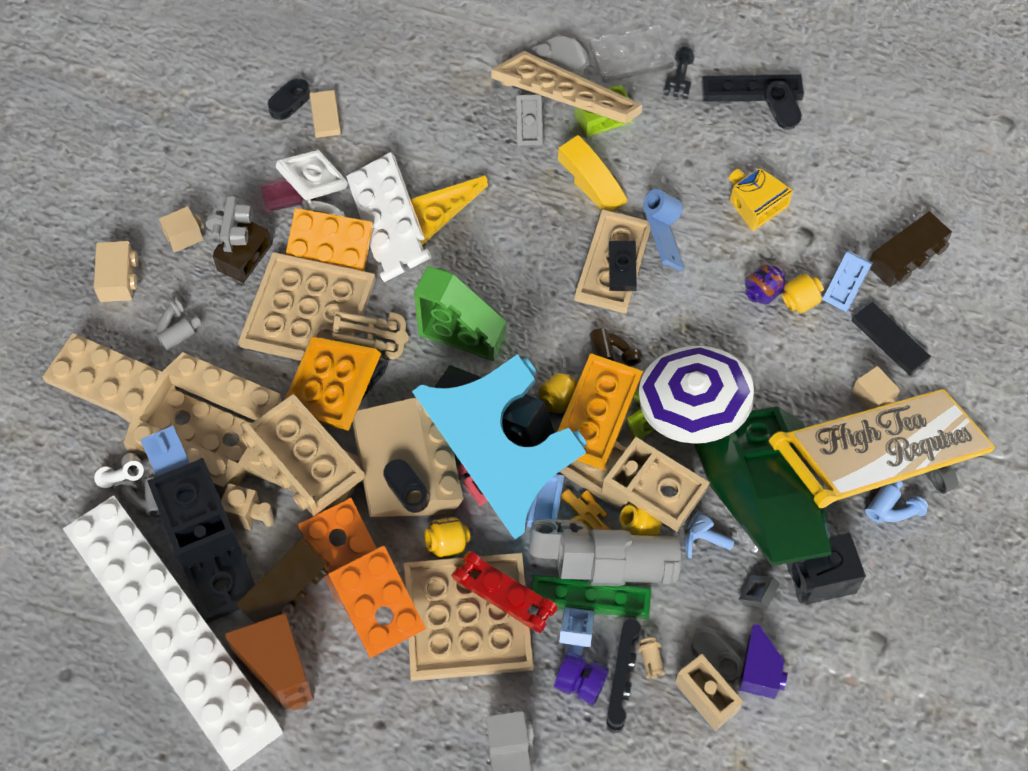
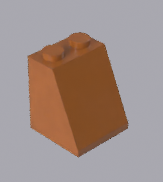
(273, 660)

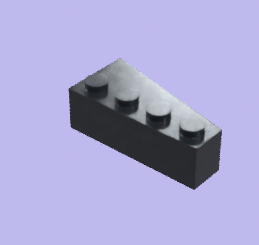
(524, 420)

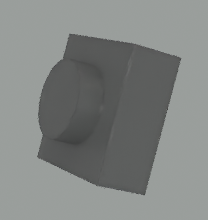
(759, 591)

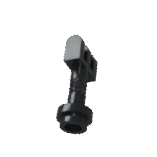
(684, 57)

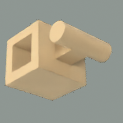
(243, 507)

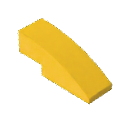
(591, 174)

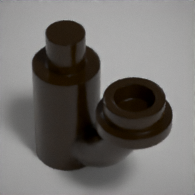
(601, 346)

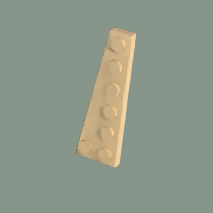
(561, 85)

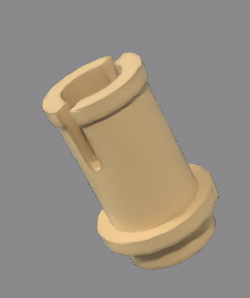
(651, 657)

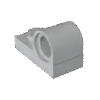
(529, 121)

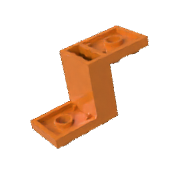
(362, 578)

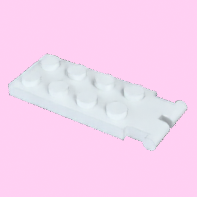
(386, 202)

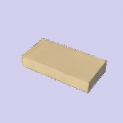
(325, 113)

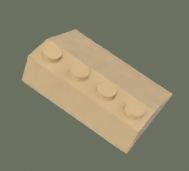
(408, 434)

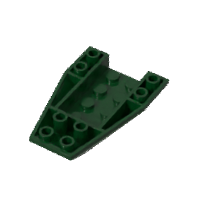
(766, 490)

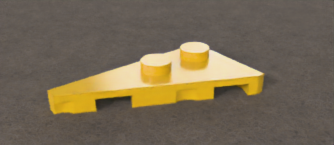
(440, 206)

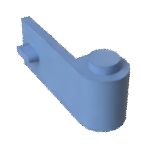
(661, 212)
(166, 454)

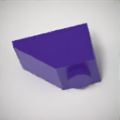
(762, 666)

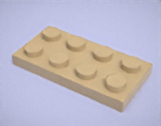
(594, 280)

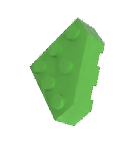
(456, 315)

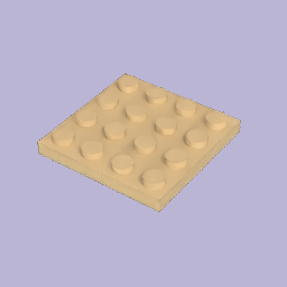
(300, 302)
(463, 629)

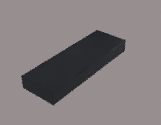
(891, 338)

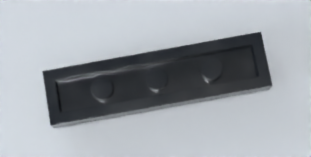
(748, 87)

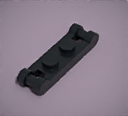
(621, 689)

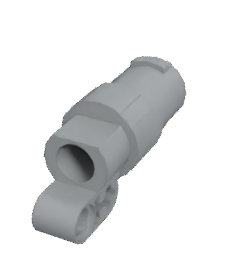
(605, 555)

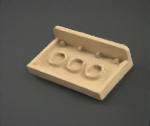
(302, 455)

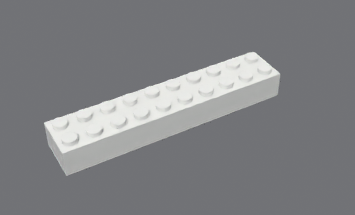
(173, 633)

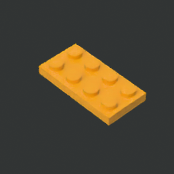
(601, 406)

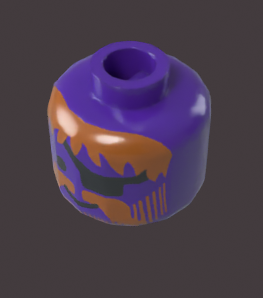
(765, 284)

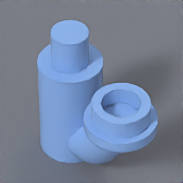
(882, 504)

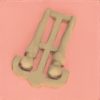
(400, 337)

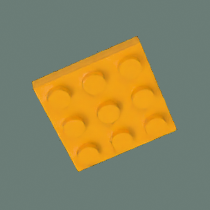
(333, 380)

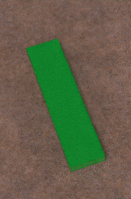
(606, 600)

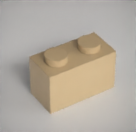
(115, 271)
(708, 692)

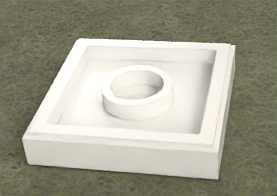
(311, 174)

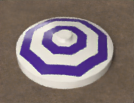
(696, 394)

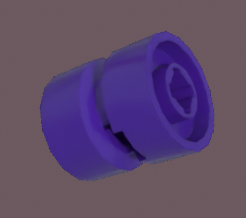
(581, 678)

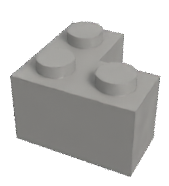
(509, 742)

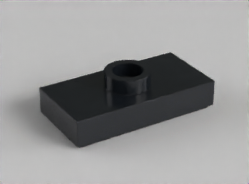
(622, 266)

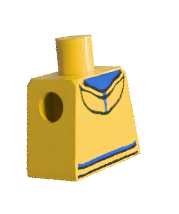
(758, 196)

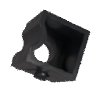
(829, 575)

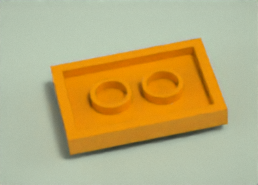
(330, 239)

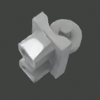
(225, 224)

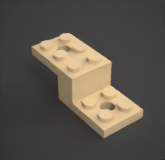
(637, 477)

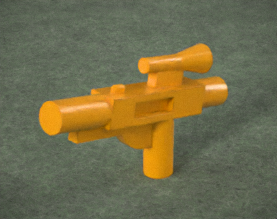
(585, 513)

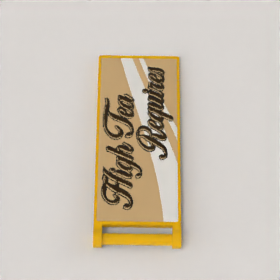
(882, 445)

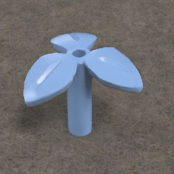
(699, 528)

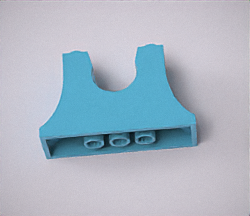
(473, 427)

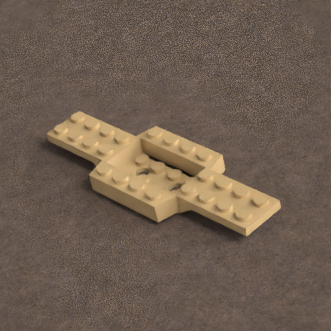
(151, 404)

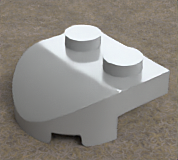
(563, 53)

